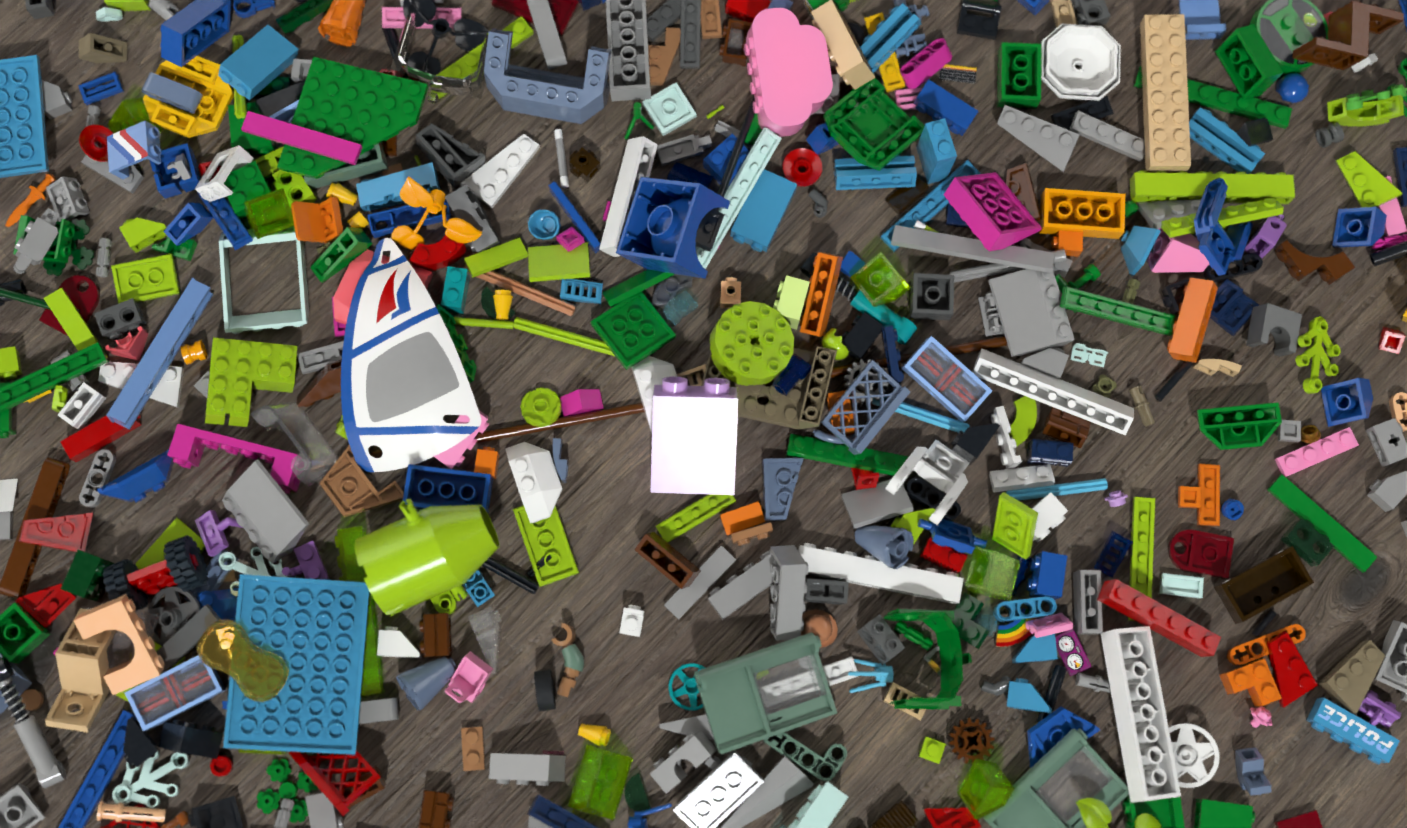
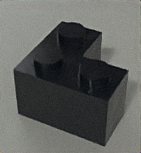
(188, 739)

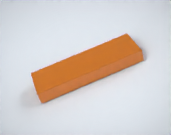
(1210, 495)

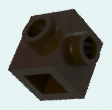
(584, 164)

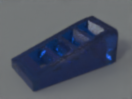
(1119, 557)

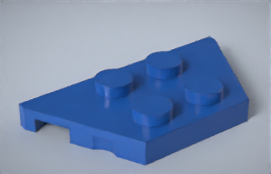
(1052, 729)

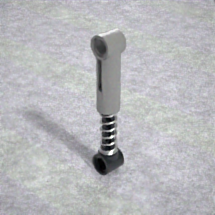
(48, 768)

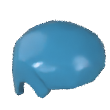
(544, 224)

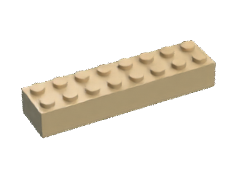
(1165, 93)

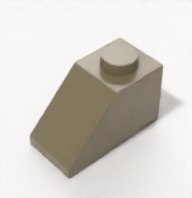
(102, 49)

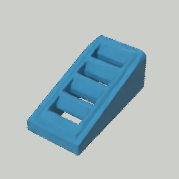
(581, 298)

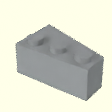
(526, 768)

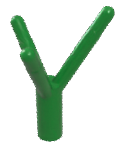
(637, 115)

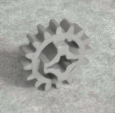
(871, 376)

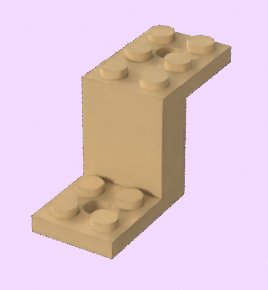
(81, 677)

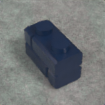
(1050, 452)

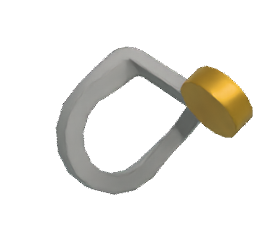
(933, 665)

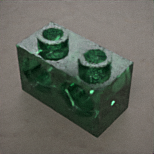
(1304, 546)

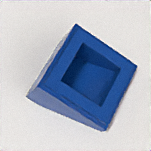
(851, 264)

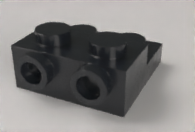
(216, 814)

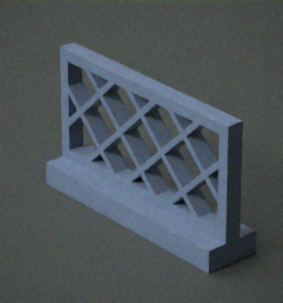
(877, 420)

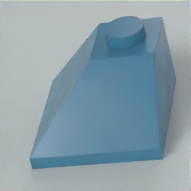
(1137, 246)

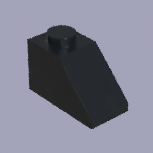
(138, 744)

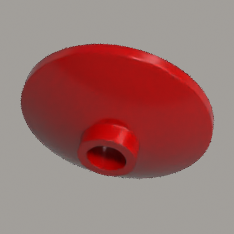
(94, 135)
(802, 158)

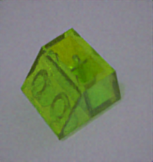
(992, 574)

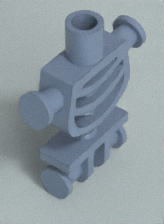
(913, 40)

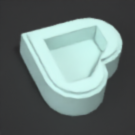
(109, 14)

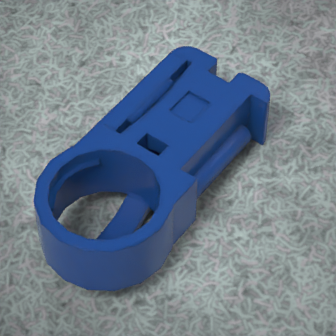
(255, 5)

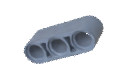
(172, 93)

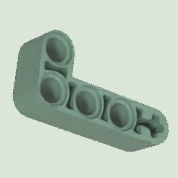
(818, 761)

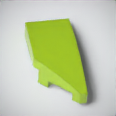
(59, 398)

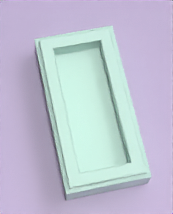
(1181, 585)

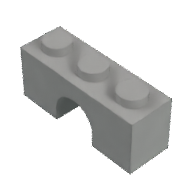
(670, 772)

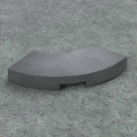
(670, 288)

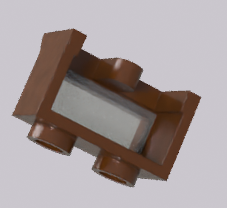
(735, 37)

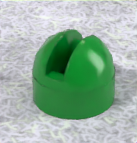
(1130, 208)

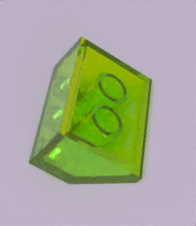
(600, 782)

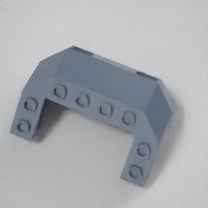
(542, 91)

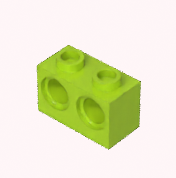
(296, 186)

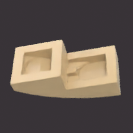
(1211, 366)

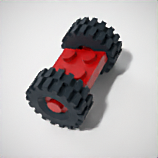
(181, 567)

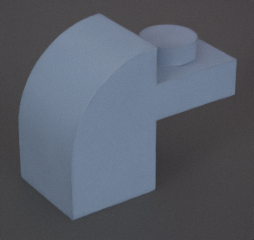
(1251, 771)

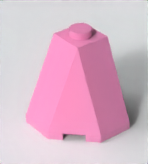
(1176, 254)

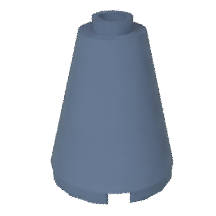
(886, 543)
(426, 680)

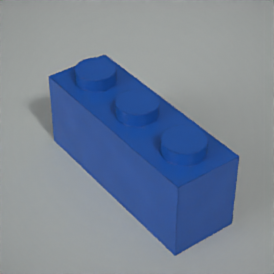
(942, 104)

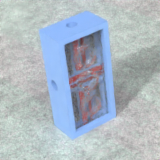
(946, 379)
(174, 692)

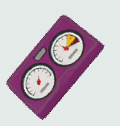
(1071, 652)

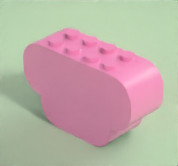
(786, 70)

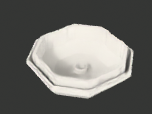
(1083, 46)

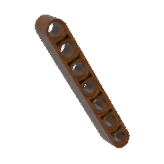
(41, 505)

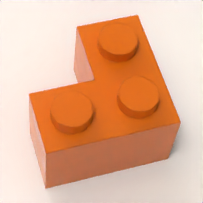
(1256, 679)

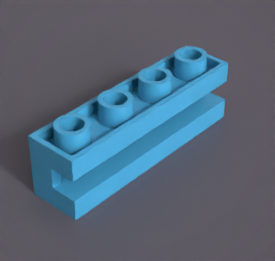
(889, 36)
(1223, 142)
(896, 174)

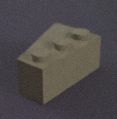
(1353, 676)

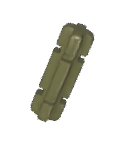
(1130, 293)

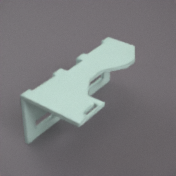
(1092, 356)

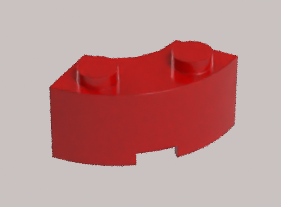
(437, 255)

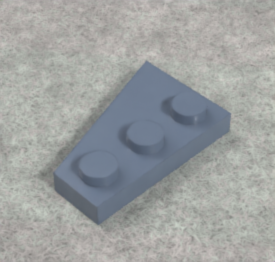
(778, 486)

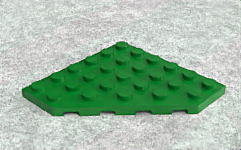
(350, 106)

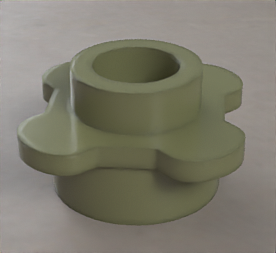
(1103, 380)

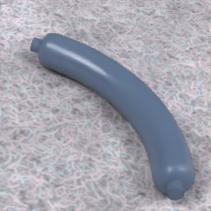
(831, 438)

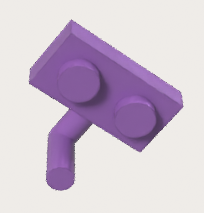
(212, 531)
(310, 563)

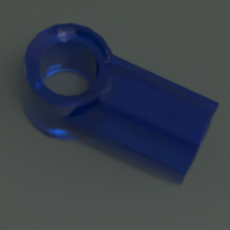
(796, 370)

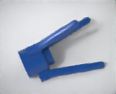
(640, 822)

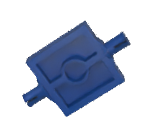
(953, 535)

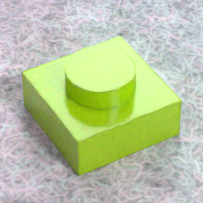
(932, 750)

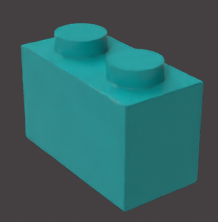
(455, 289)

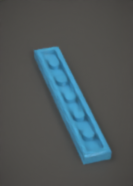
(930, 205)

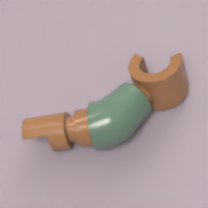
(573, 660)

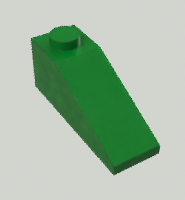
(341, 252)

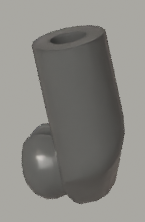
(821, 203)
(997, 688)

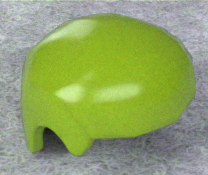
(834, 342)

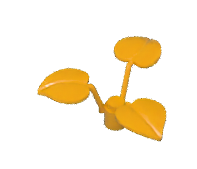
(416, 196)

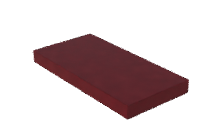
(561, 11)

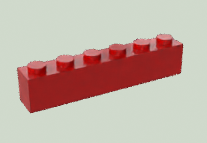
(1159, 618)

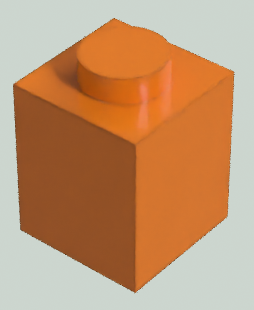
(1070, 241)
(487, 461)

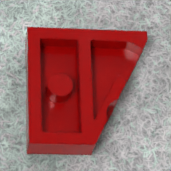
(46, 603)
(951, 818)

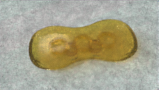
(230, 650)

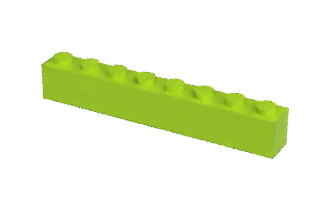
(1189, 186)

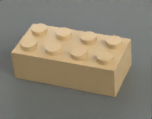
(842, 45)

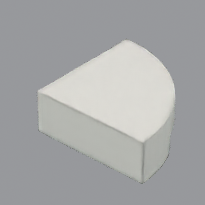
(1372, 58)

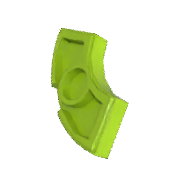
(1024, 419)

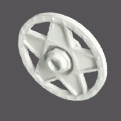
(1190, 755)

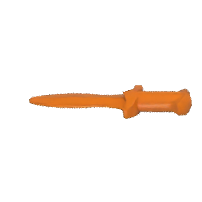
(35, 194)

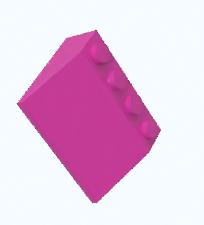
(991, 210)

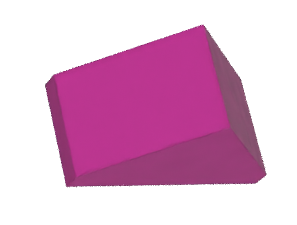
(581, 402)

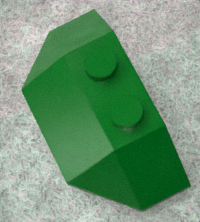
(1239, 425)

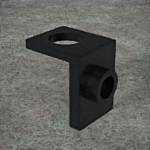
(1168, 298)

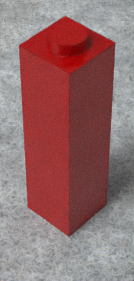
(94, 437)

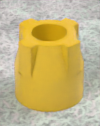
(358, 221)

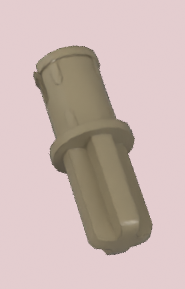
(1142, 405)

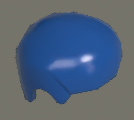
(1292, 87)

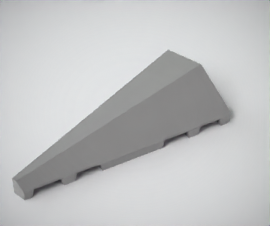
(779, 786)

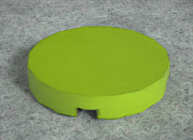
(541, 407)

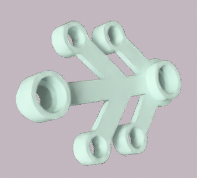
(244, 569)
(147, 781)

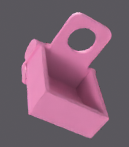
(469, 678)

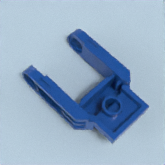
(1216, 244)

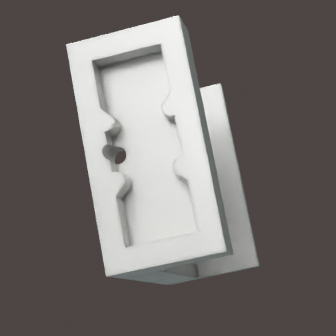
(229, 160)

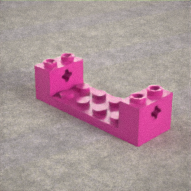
(190, 442)

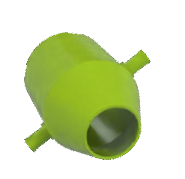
(425, 554)

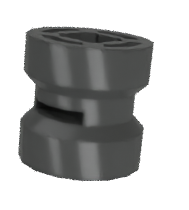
(1327, 136)

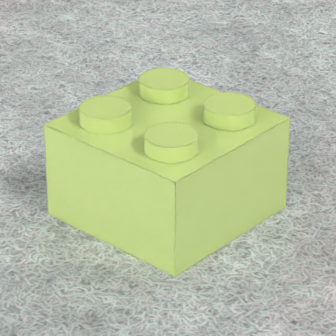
(792, 299)

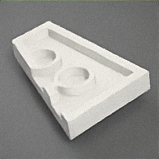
(1002, 437)

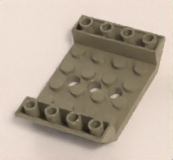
(802, 405)

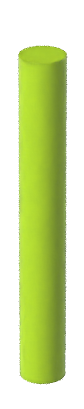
(484, 323)

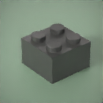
(932, 296)

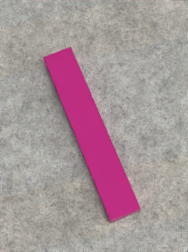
(301, 138)

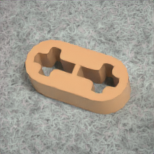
(1399, 411)

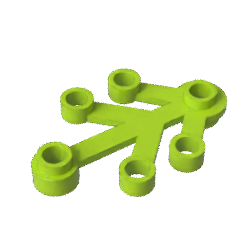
(1317, 329)

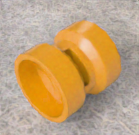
(193, 352)

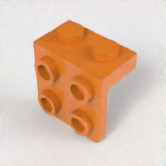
(317, 221)

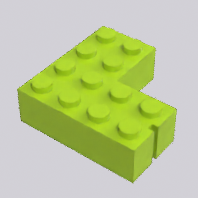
(244, 366)

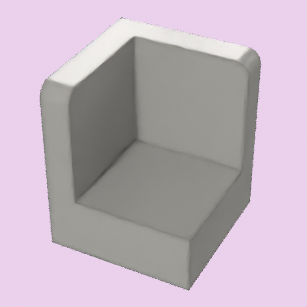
(300, 70)

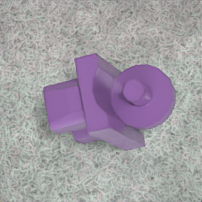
(1379, 711)

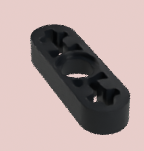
(1241, 271)

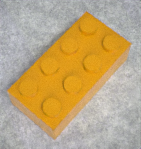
(1082, 211)

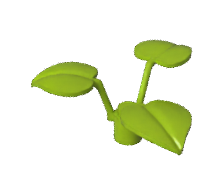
(1097, 815)

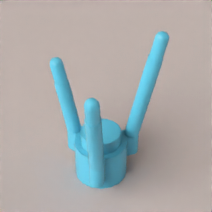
(882, 673)

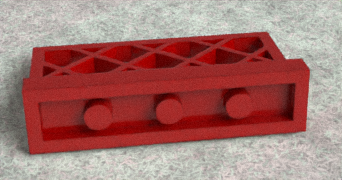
(324, 783)

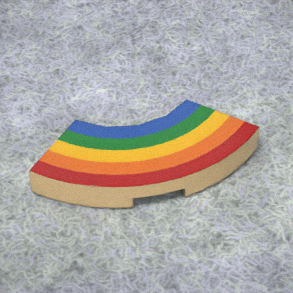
(1013, 633)

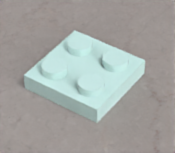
(669, 109)

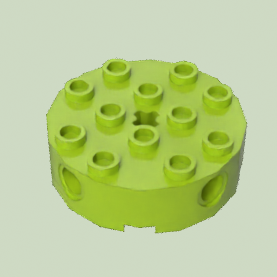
(732, 345)

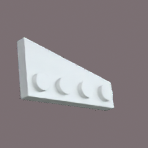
(499, 173)
(167, 390)

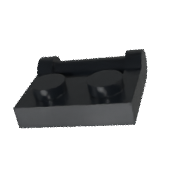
(979, 25)

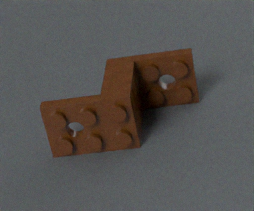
(1348, 35)

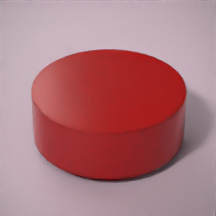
(221, 766)

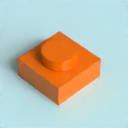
(1189, 497)

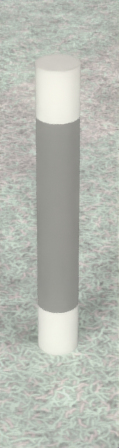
(561, 158)

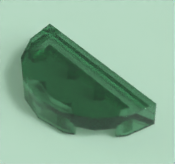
(488, 304)
(636, 795)

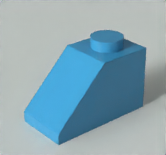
(1037, 650)
(1026, 697)

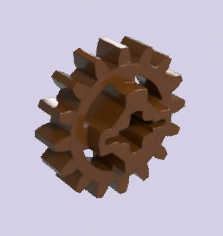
(963, 734)

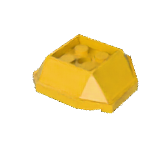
(203, 77)

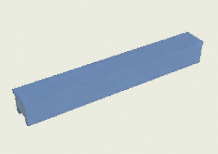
(160, 354)

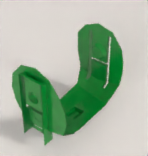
(950, 655)

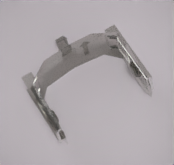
(471, 84)

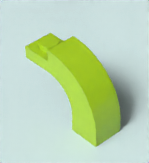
(1371, 114)

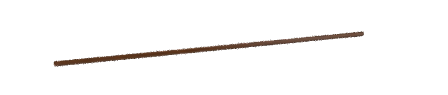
(638, 407)

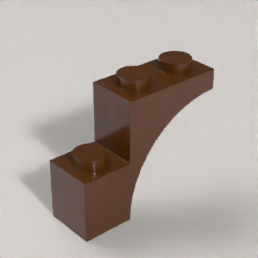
(1302, 265)

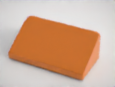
(742, 518)

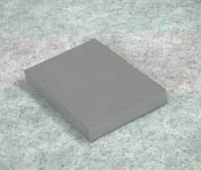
(875, 504)

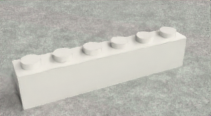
(635, 164)

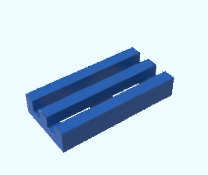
(102, 94)

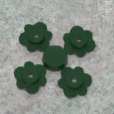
(81, 230)

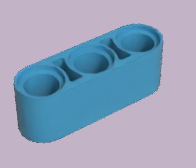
(1034, 609)

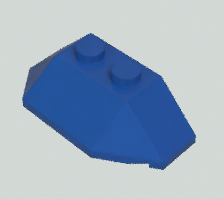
(141, 480)

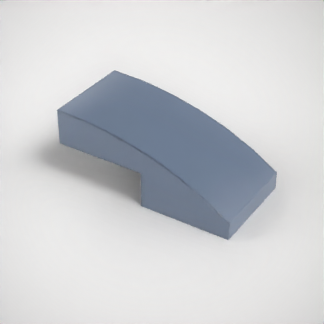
(561, 464)

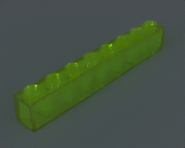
(372, 672)

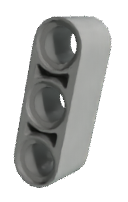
(378, 711)

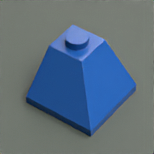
(1359, 227)
(1347, 401)

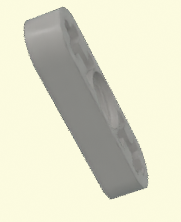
(89, 480)

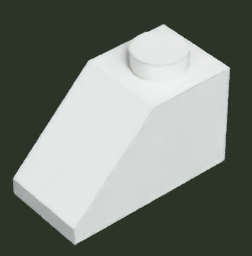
(396, 644)

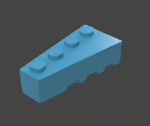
(385, 190)

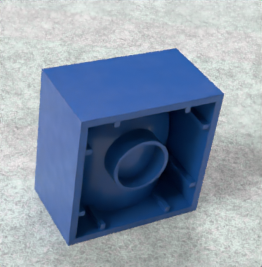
(665, 225)

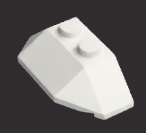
(647, 374)
(535, 479)

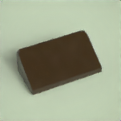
(906, 196)

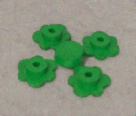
(287, 790)

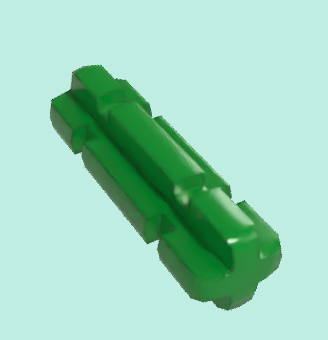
(913, 635)

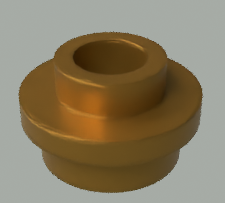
(1310, 434)

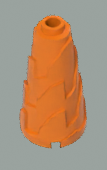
(342, 21)

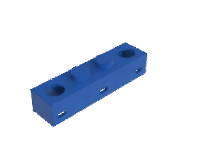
(403, 215)

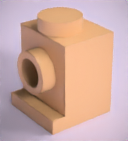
(728, 300)

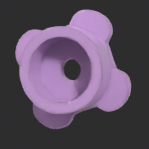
(1116, 498)

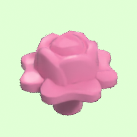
(1261, 716)

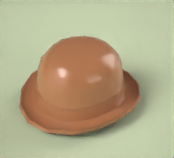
(820, 624)

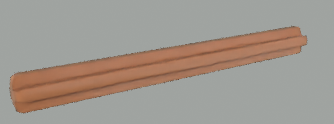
(528, 292)

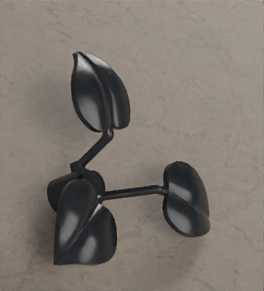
(468, 34)

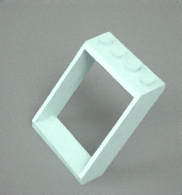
(262, 321)

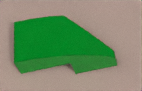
(183, 251)

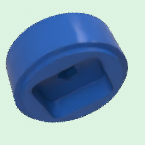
(1232, 509)

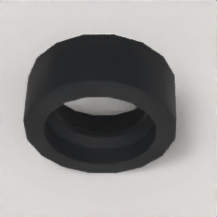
(545, 690)

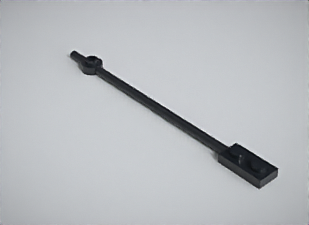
(712, 220)

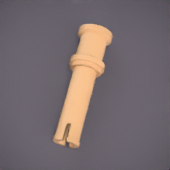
(120, 808)

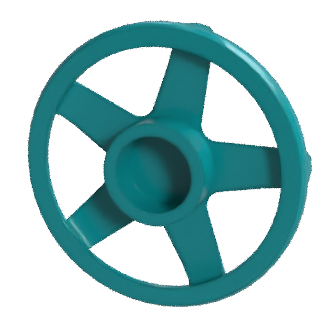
(689, 687)

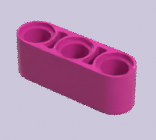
(926, 63)

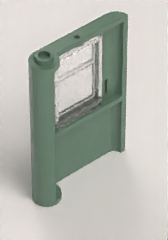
(757, 689)
(1052, 786)

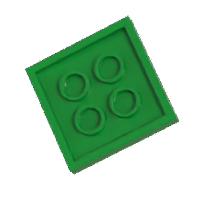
(633, 330)

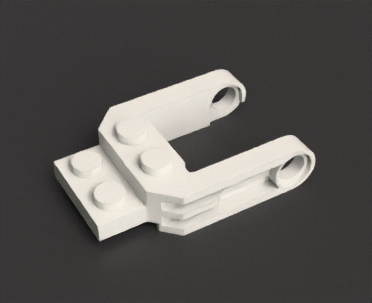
(940, 468)

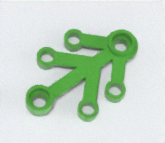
(1354, 101)

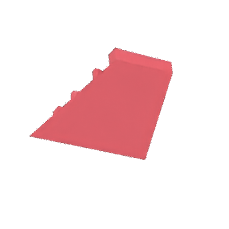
(130, 346)

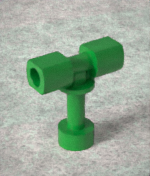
(1091, 273)

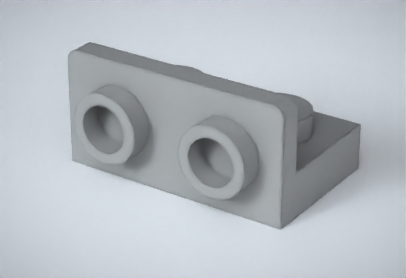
(67, 198)

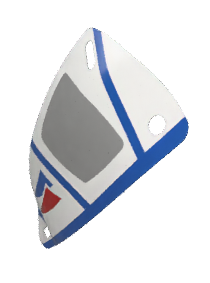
(400, 370)

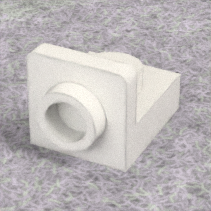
(632, 621)

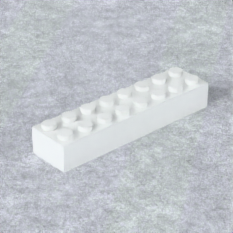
(1140, 714)

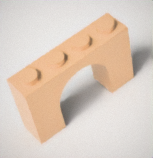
(121, 616)

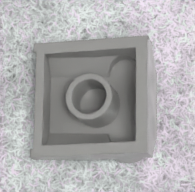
(19, 808)

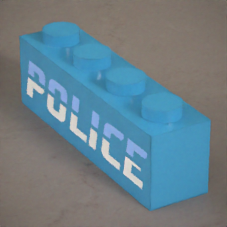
(1352, 730)

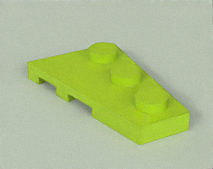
(1366, 182)

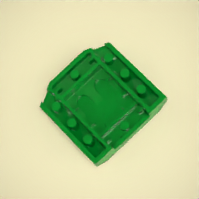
(872, 125)

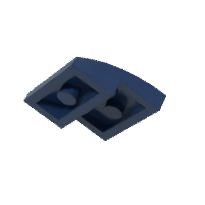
(1231, 307)

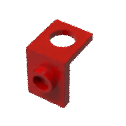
(864, 479)

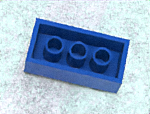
(194, 30)
(446, 487)

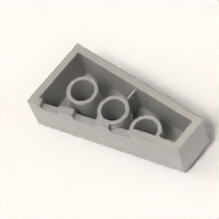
(1044, 138)
(787, 592)

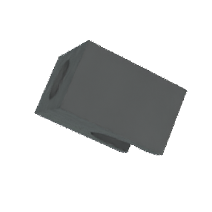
(1279, 322)

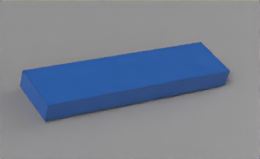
(574, 217)
(228, 222)

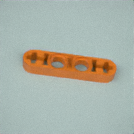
(1262, 640)

